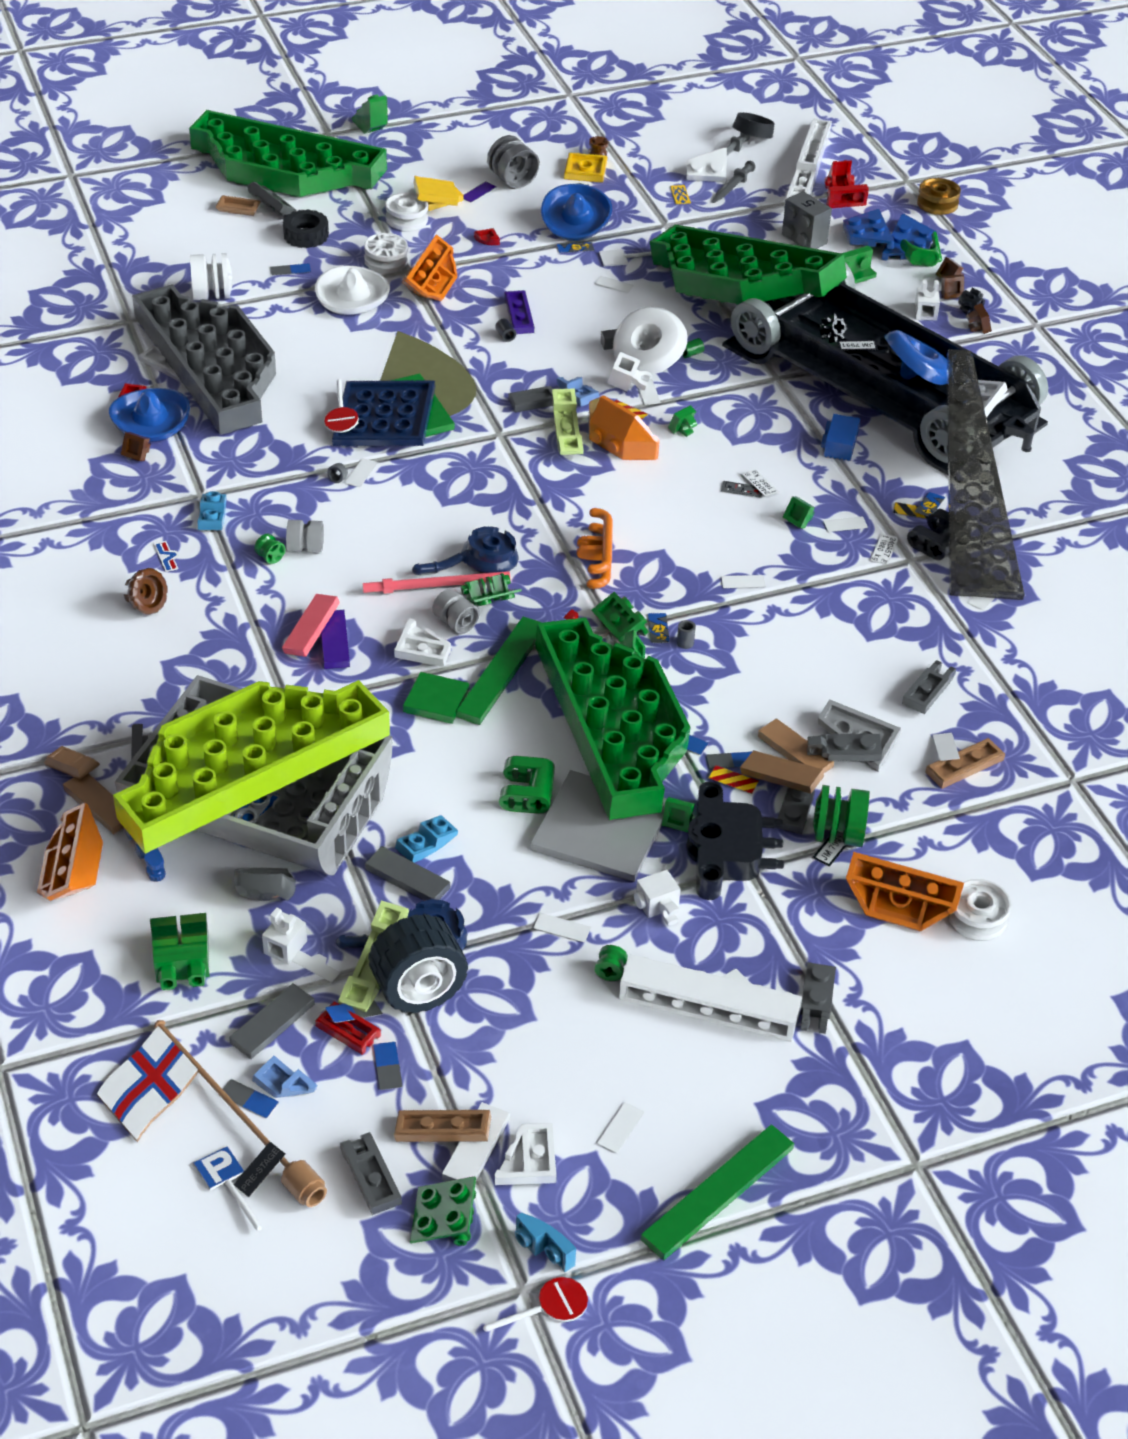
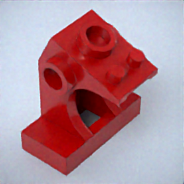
(842, 182)

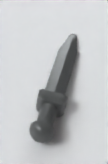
(736, 142)
(740, 175)

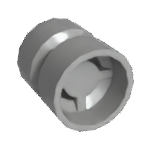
(305, 535)
(455, 611)

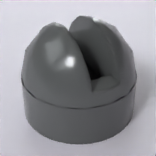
(332, 470)

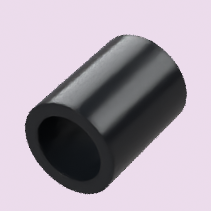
(505, 330)

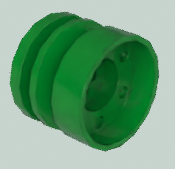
(842, 816)

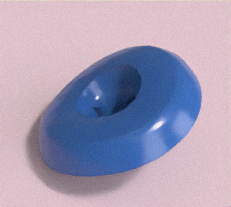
(575, 211)
(918, 358)
(151, 413)

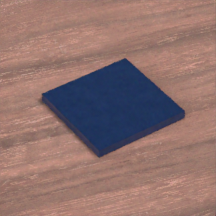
(387, 412)

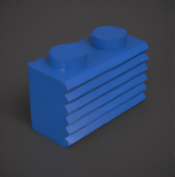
(840, 437)

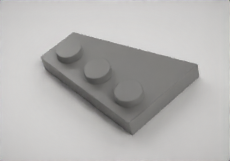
(845, 720)

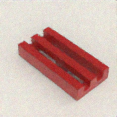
(346, 1033)

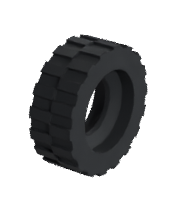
(305, 237)

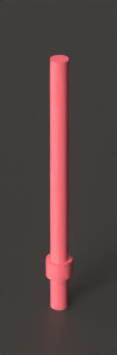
(389, 585)

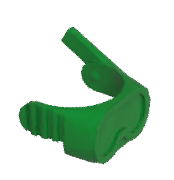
(923, 256)

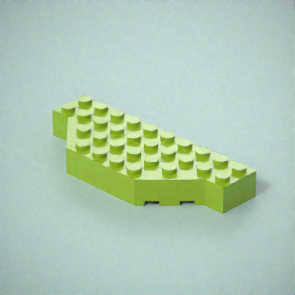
(242, 752)

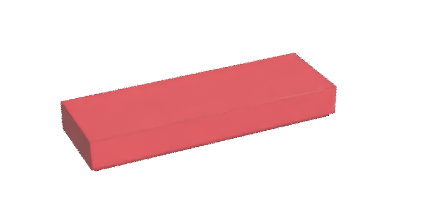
(310, 625)

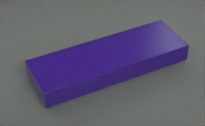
(519, 311)
(335, 642)

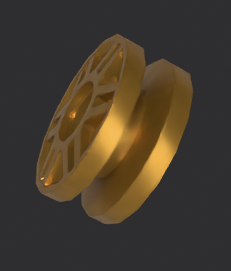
(938, 196)

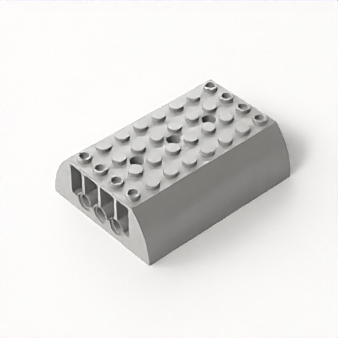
(336, 797)

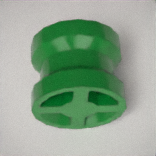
(269, 548)
(611, 963)

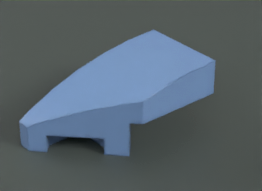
(583, 393)
(281, 1080)

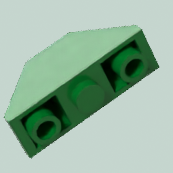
(372, 114)

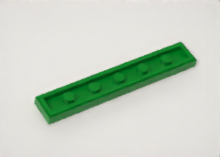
(499, 672)
(717, 1192)

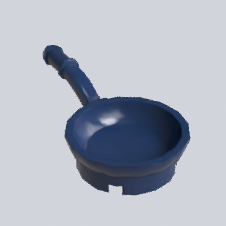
(484, 551)
(430, 907)

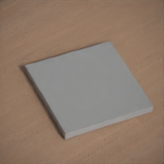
(582, 834)

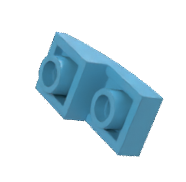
(212, 511)
(428, 839)
(541, 1236)

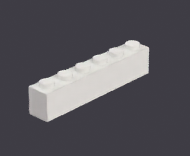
(710, 997)

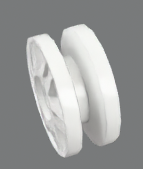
(406, 212)
(386, 253)
(981, 910)

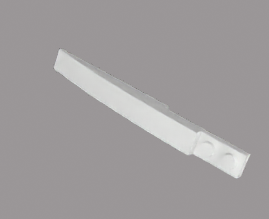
(810, 158)

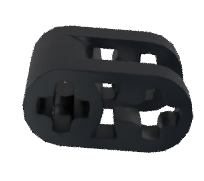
(929, 542)

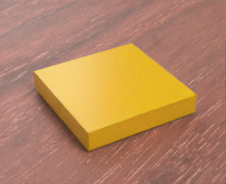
(585, 167)
(435, 191)

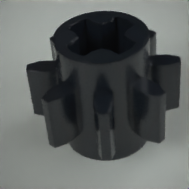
(969, 299)
(832, 328)

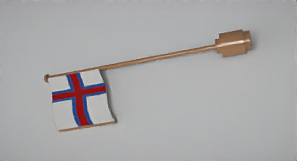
(159, 1076)

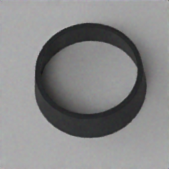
(754, 125)

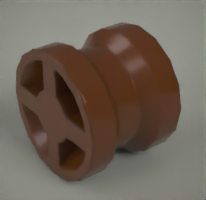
(598, 145)

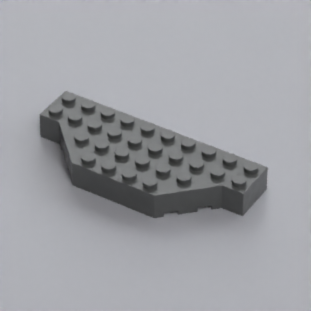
(212, 352)

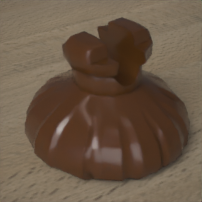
(147, 591)

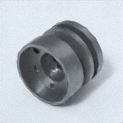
(513, 161)

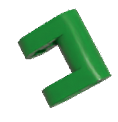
(539, 789)

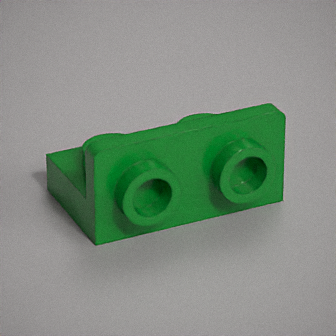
(860, 263)
(618, 617)

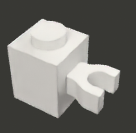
(927, 301)
(626, 372)
(658, 895)
(284, 936)

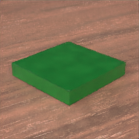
(436, 697)

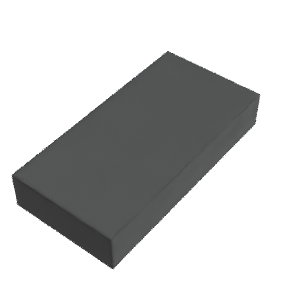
(531, 399)

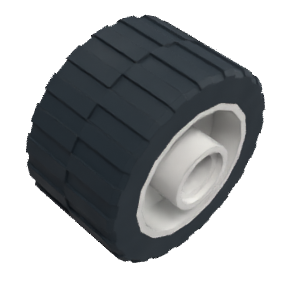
(417, 963)

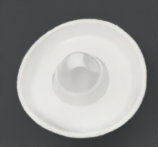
(351, 289)
(652, 337)

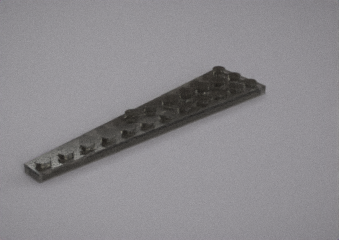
(979, 529)

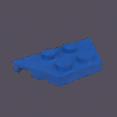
(868, 229)
(913, 232)

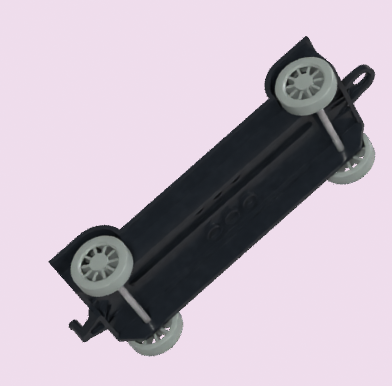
(874, 375)

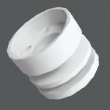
(210, 276)

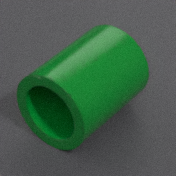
(693, 348)

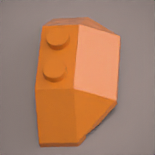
(432, 271)
(620, 431)
(71, 855)
(901, 892)

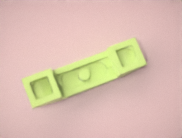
(566, 422)
(362, 986)

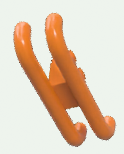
(598, 548)

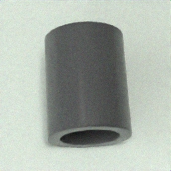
(686, 634)

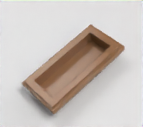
(237, 205)
(71, 762)

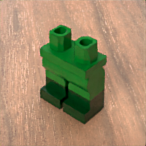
(184, 960)

